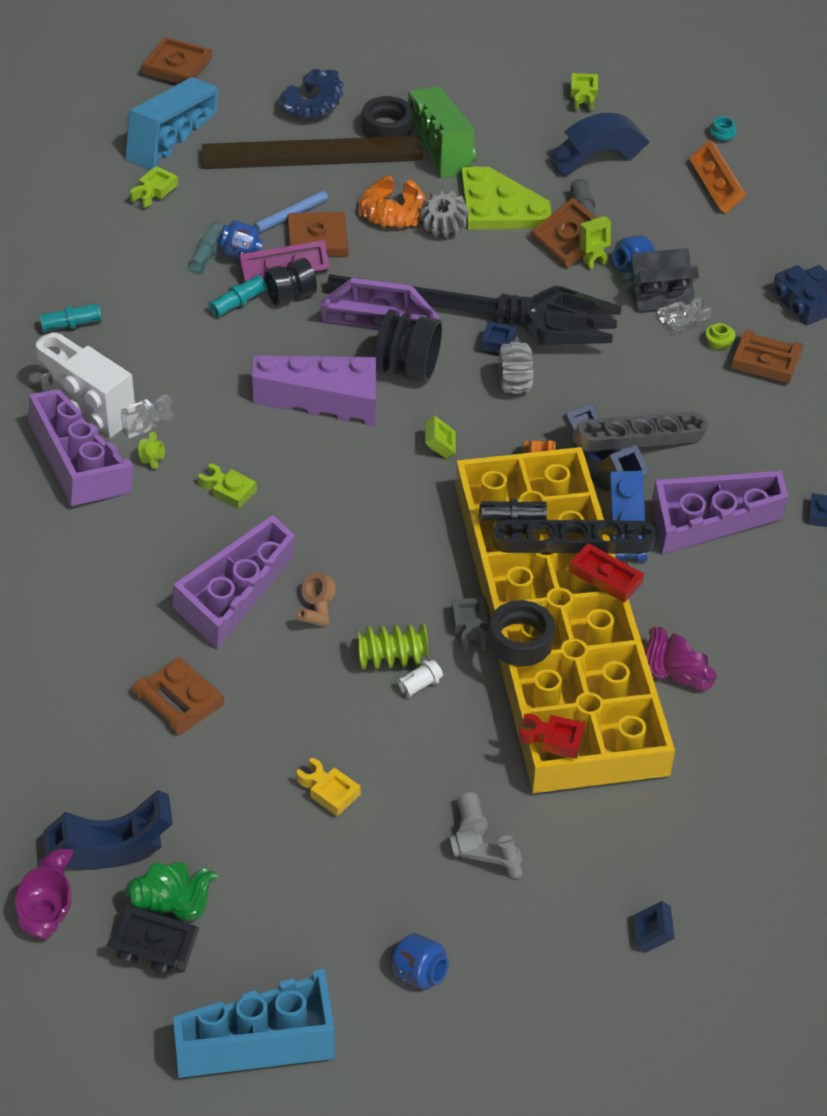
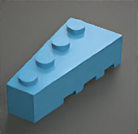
(167, 120)
(258, 1030)

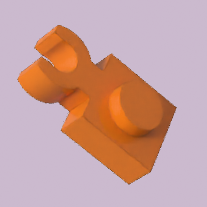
(537, 446)

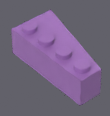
(317, 384)
(76, 452)
(715, 506)
(233, 580)

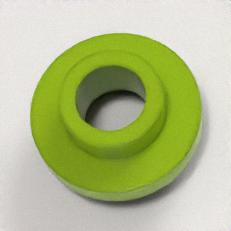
(720, 336)

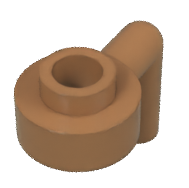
(319, 591)

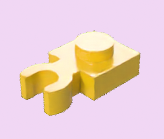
(329, 789)

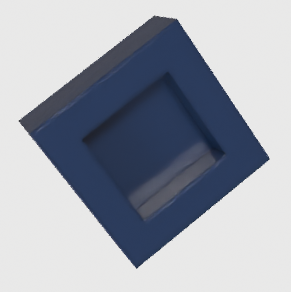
(497, 335)
(818, 510)
(653, 926)

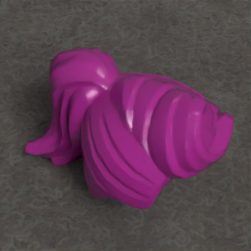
(678, 660)
(44, 896)

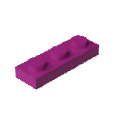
(257, 262)

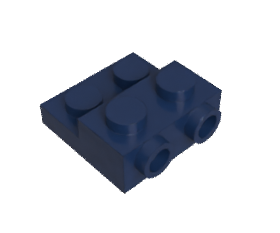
(803, 292)

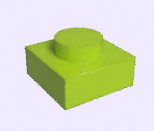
(440, 437)

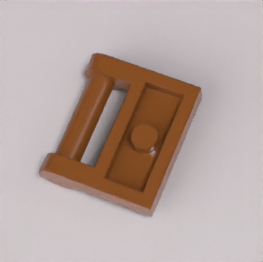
(767, 357)
(185, 688)

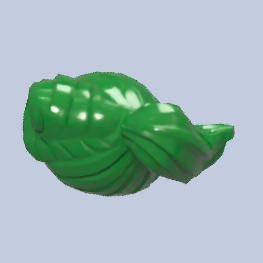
(171, 890)

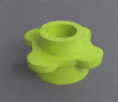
(151, 450)

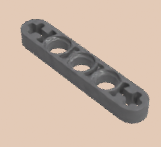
(595, 433)

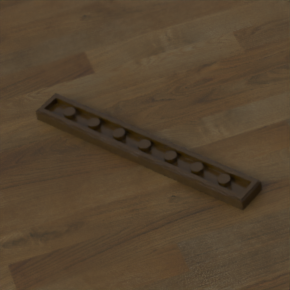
(312, 152)

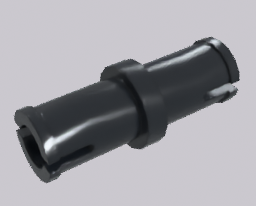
(512, 510)

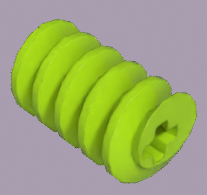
(392, 646)

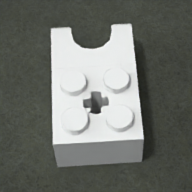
(88, 380)

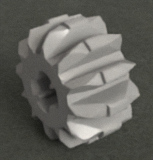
(444, 214)
(516, 368)

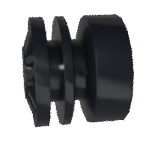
(414, 346)

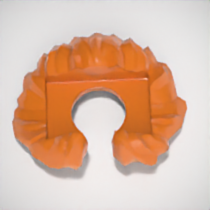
(388, 212)

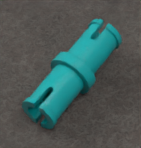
(237, 296)
(70, 317)

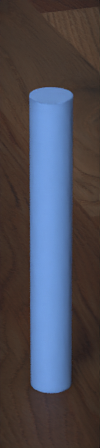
(298, 207)

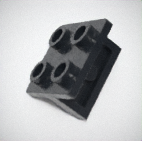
(662, 278)

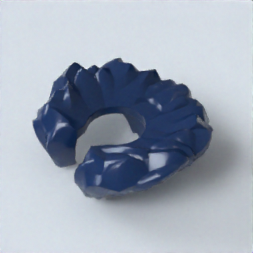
(322, 104)

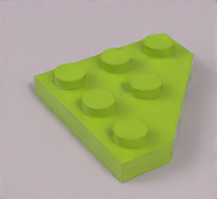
(500, 202)

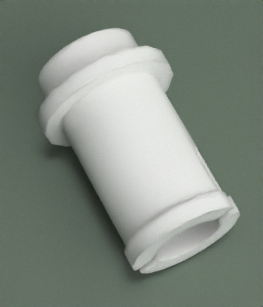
(420, 678)

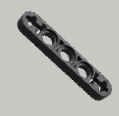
(560, 543)

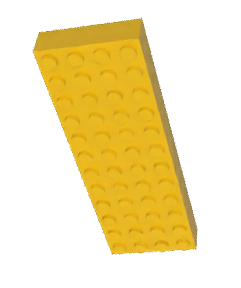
(597, 654)

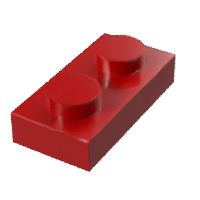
(606, 572)

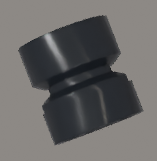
(290, 281)

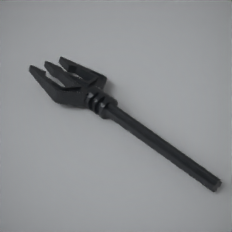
(542, 314)

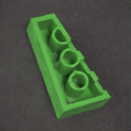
(443, 131)

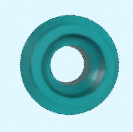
(723, 128)

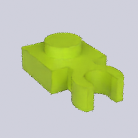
(584, 89)
(154, 184)
(594, 237)
(229, 487)

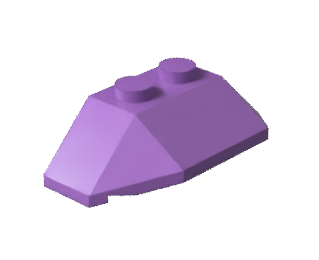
(366, 302)

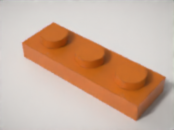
(717, 176)

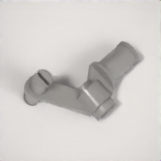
(469, 840)

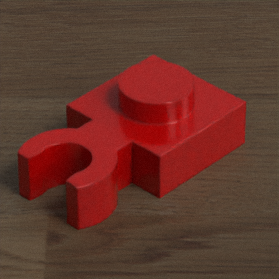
(558, 735)

